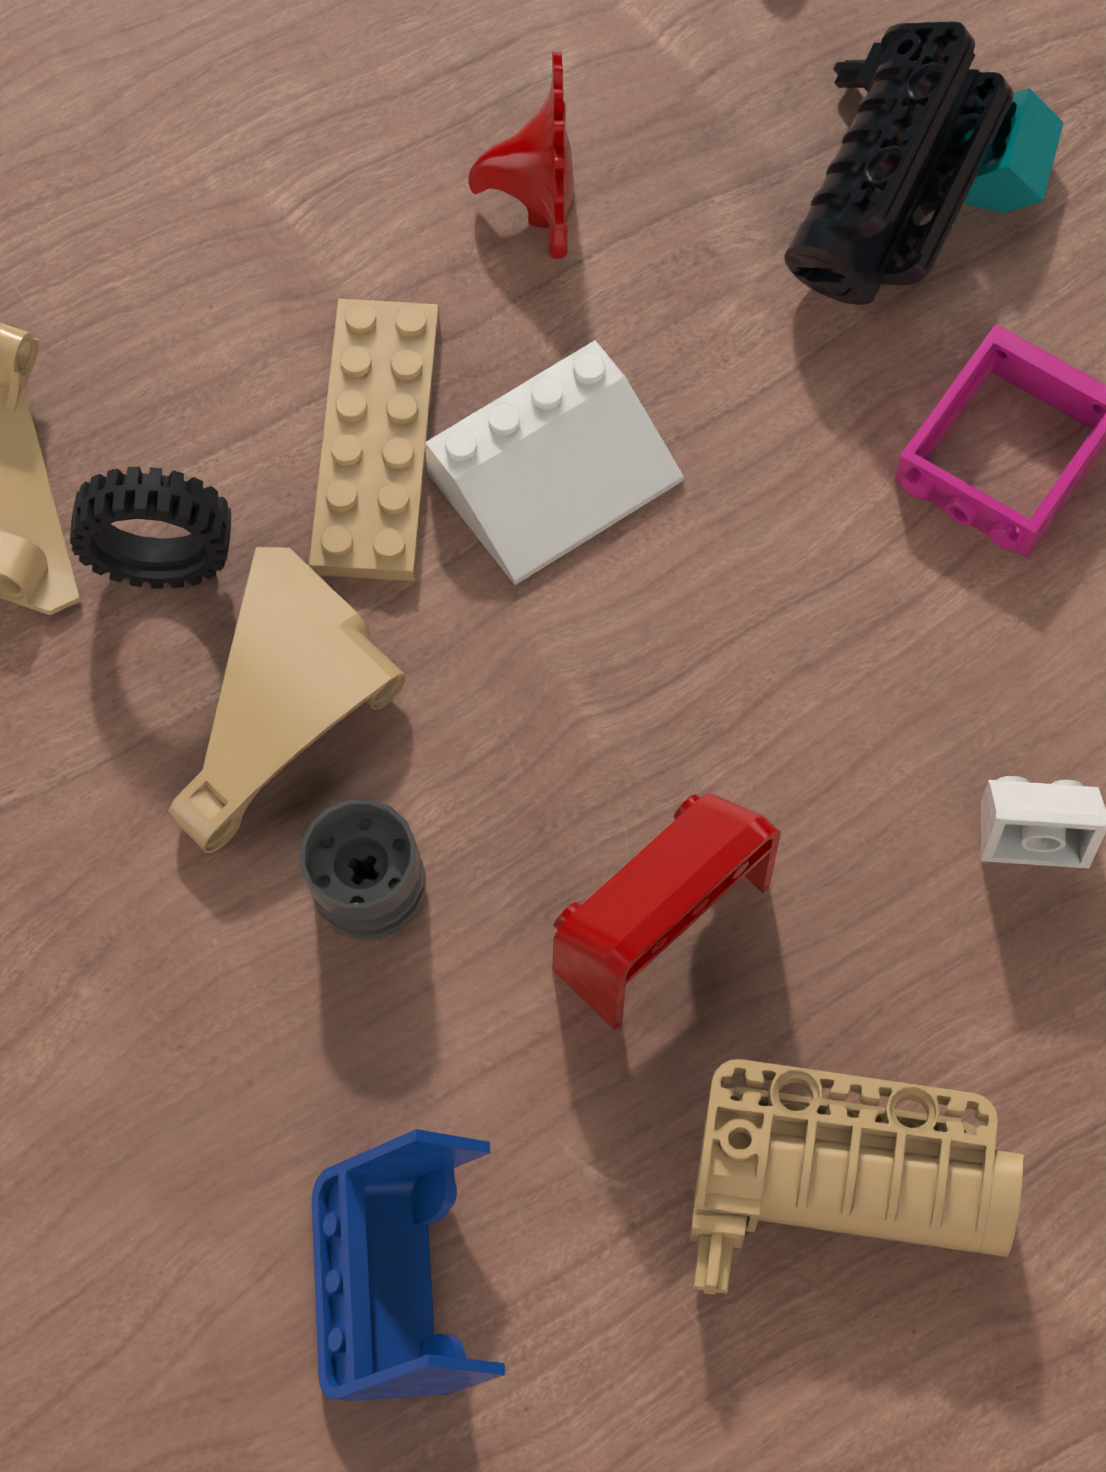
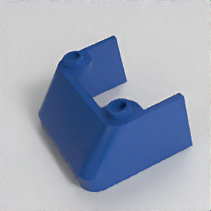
(377, 1271)

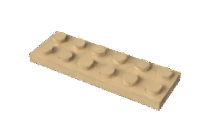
(374, 440)

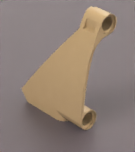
(32, 545)

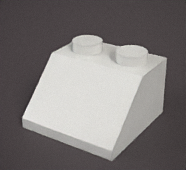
(1041, 822)

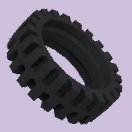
(157, 499)

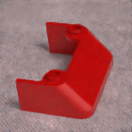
(659, 897)

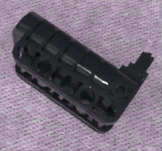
(899, 162)

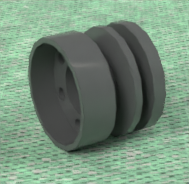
(355, 842)

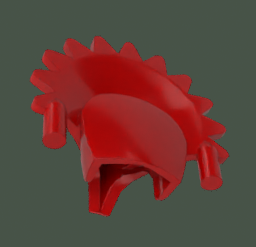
(535, 166)

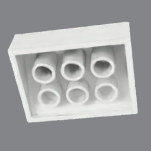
(552, 462)

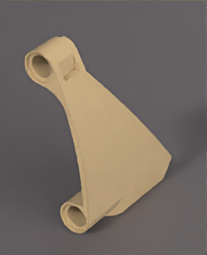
(290, 677)

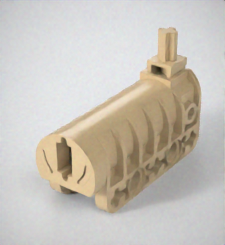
(848, 1166)

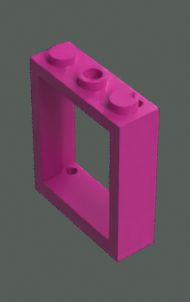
(1038, 375)

